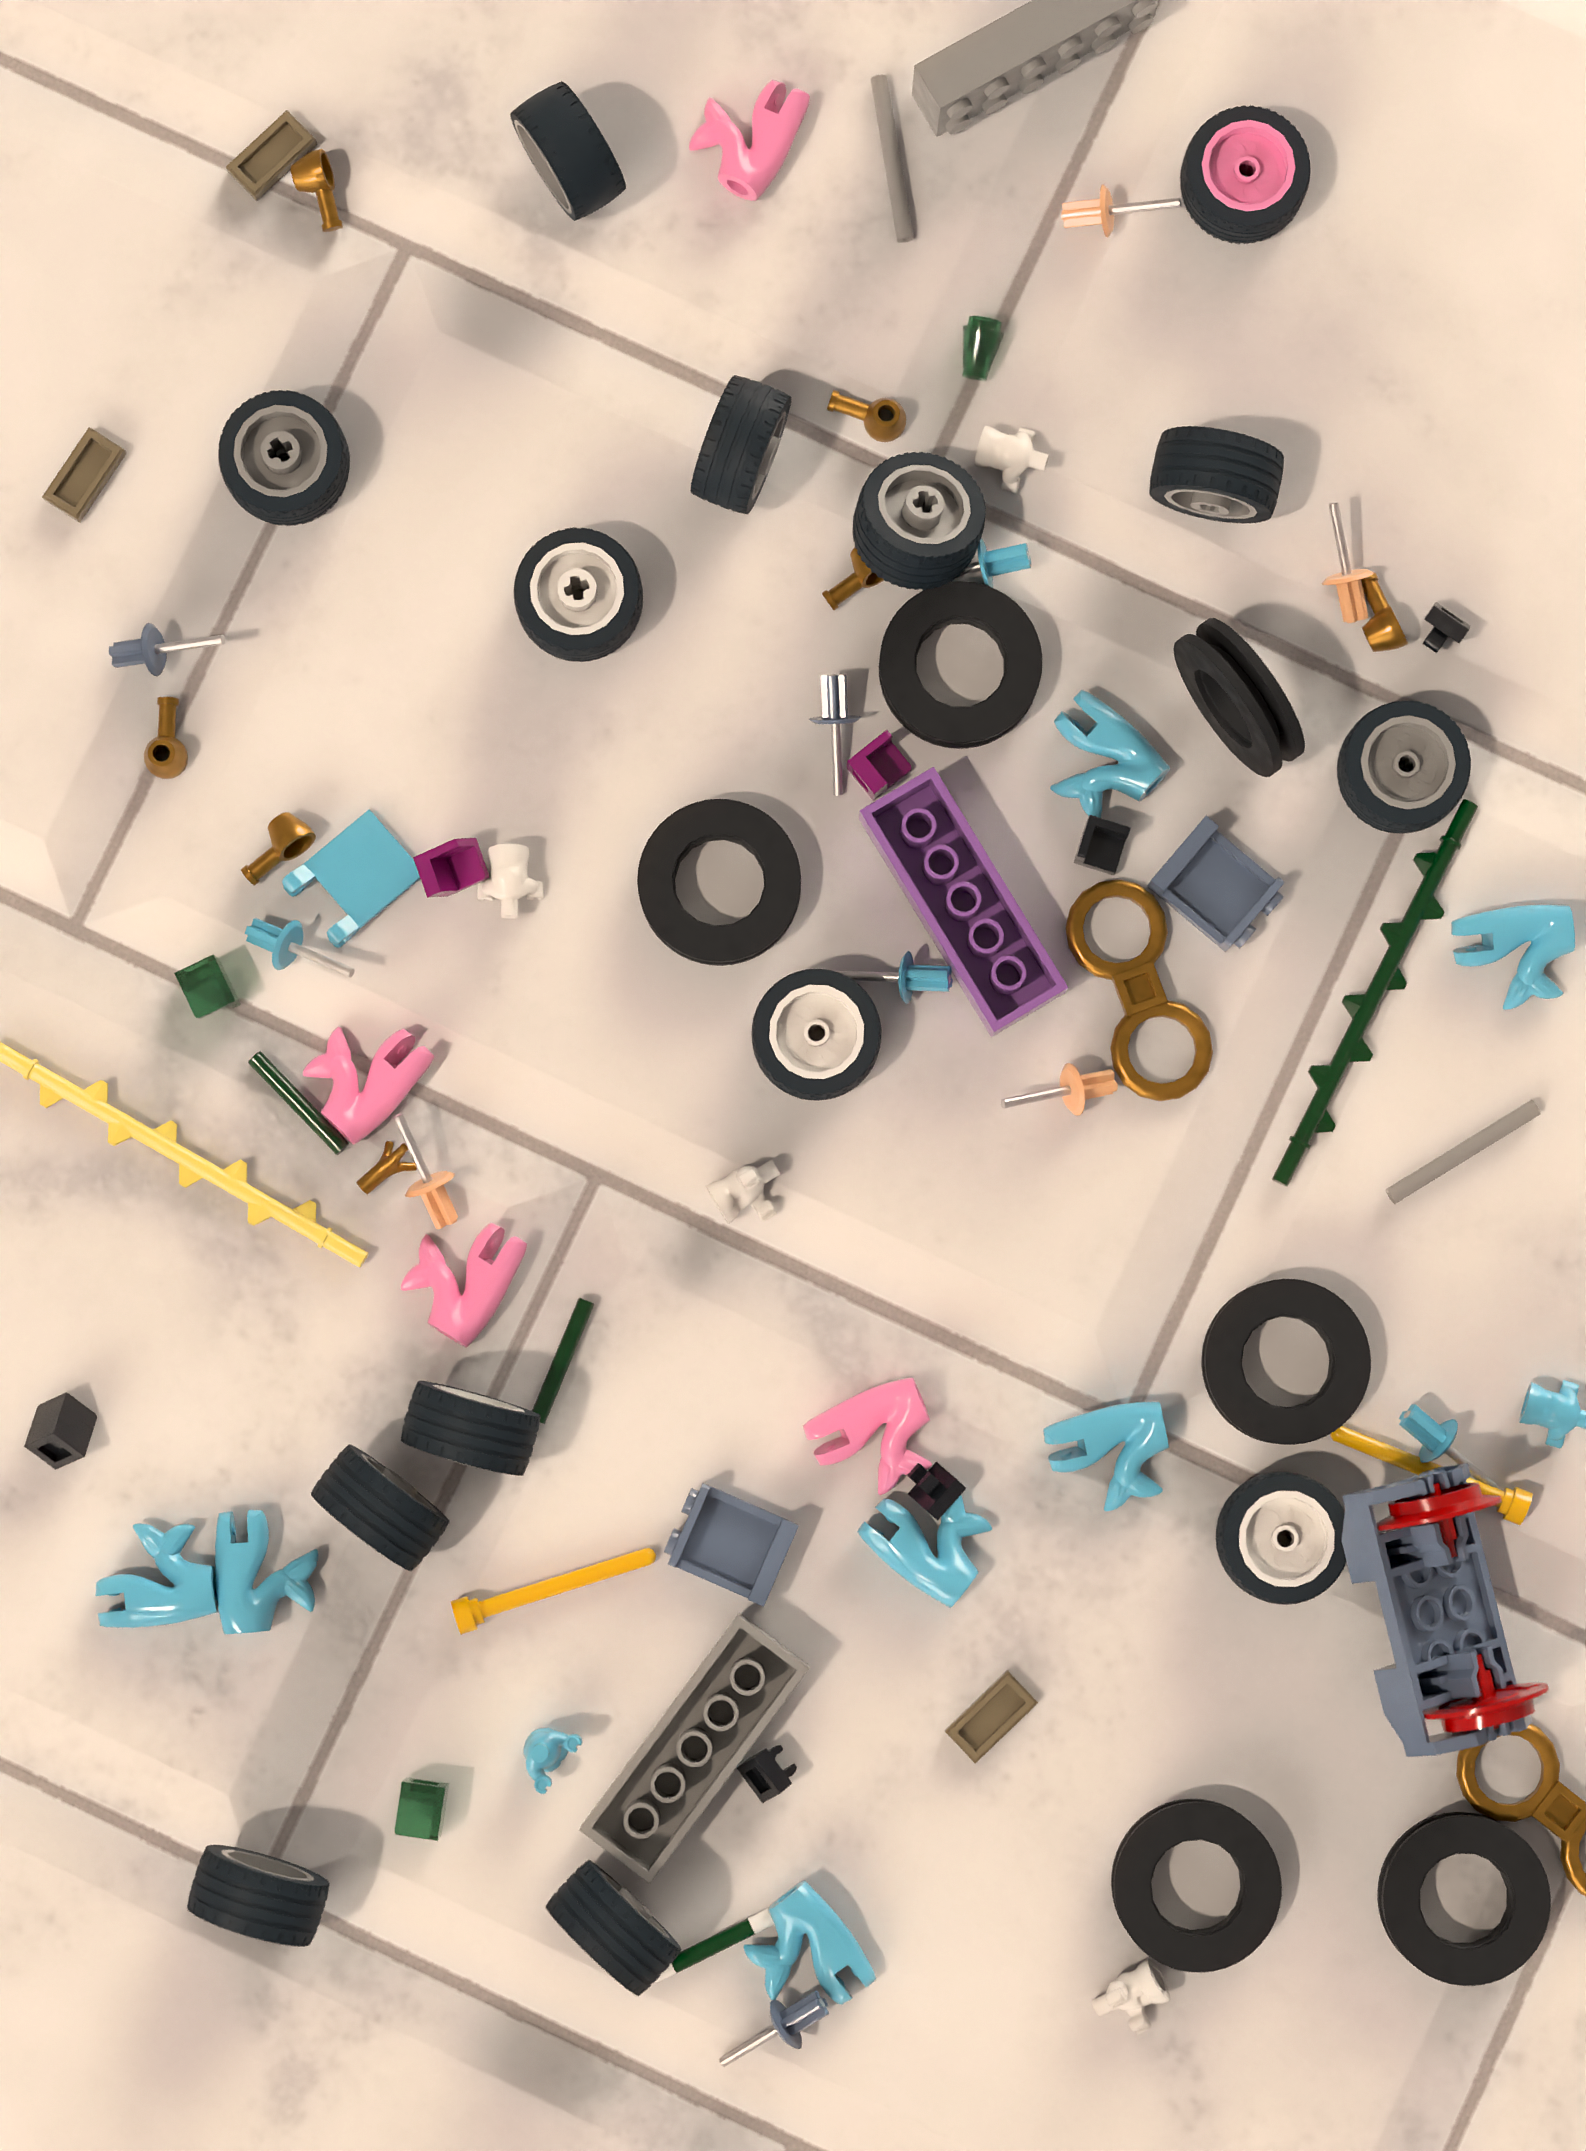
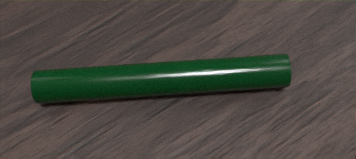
(298, 1103)
(562, 1358)

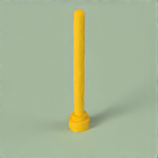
(1514, 1502)
(472, 1612)

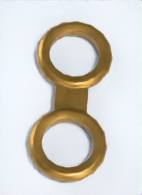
(1139, 990)
(1549, 1804)

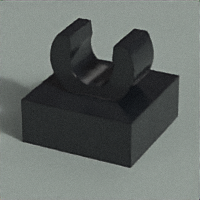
(1444, 625)
(934, 1489)
(765, 1774)

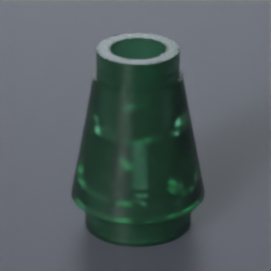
(980, 345)

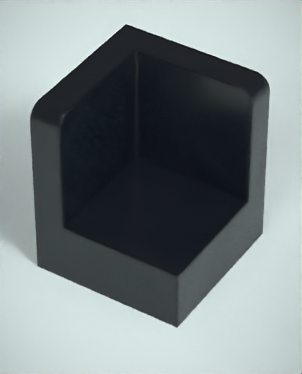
(1101, 845)
(61, 1431)

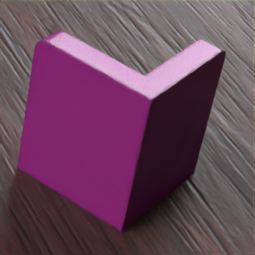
(878, 765)
(451, 867)

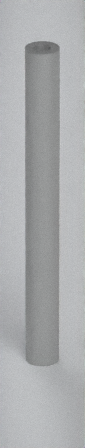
(892, 158)
(1463, 1151)

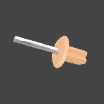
(1102, 210)
(1348, 581)
(1073, 1089)
(430, 1186)

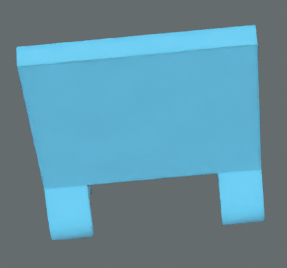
(360, 871)

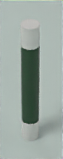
(718, 1943)

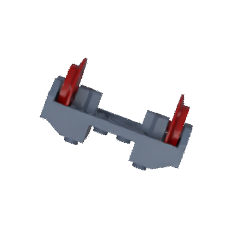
(1436, 1612)

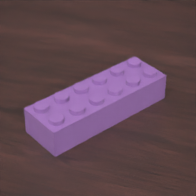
(962, 901)

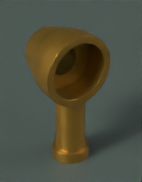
(315, 175)
(874, 426)
(860, 578)
(1383, 629)
(166, 738)
(289, 840)

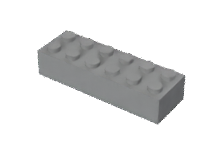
(1018, 54)
(694, 1748)

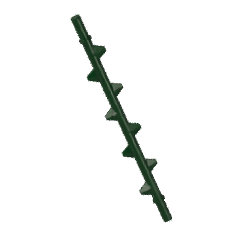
(1363, 1006)

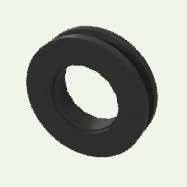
(960, 604)
(1239, 697)
(713, 822)
(1347, 1369)
(1246, 1923)
(1521, 1925)

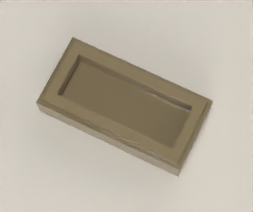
(271, 155)
(84, 474)
(991, 1716)

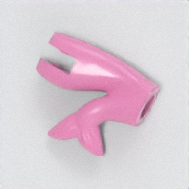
(752, 170)
(356, 1112)
(486, 1283)
(859, 1417)

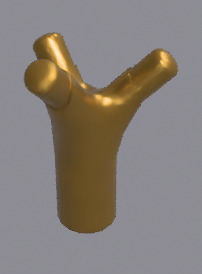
(385, 1167)

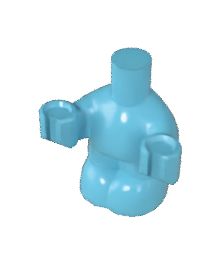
(1553, 1410)
(545, 1751)

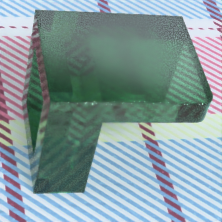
(207, 987)
(421, 1809)

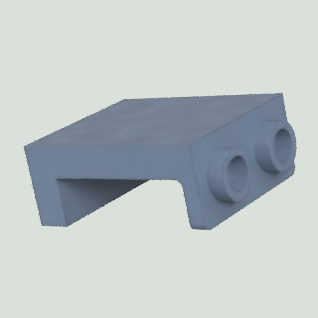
(1216, 886)
(731, 1543)

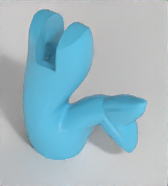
(1138, 766)
(1504, 930)
(1098, 1432)
(910, 1556)
(236, 1568)
(156, 1604)
(831, 1944)

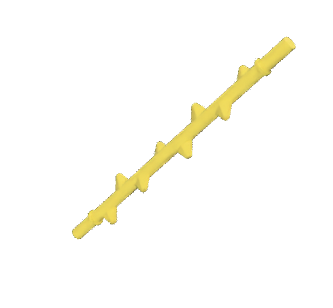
(191, 1166)

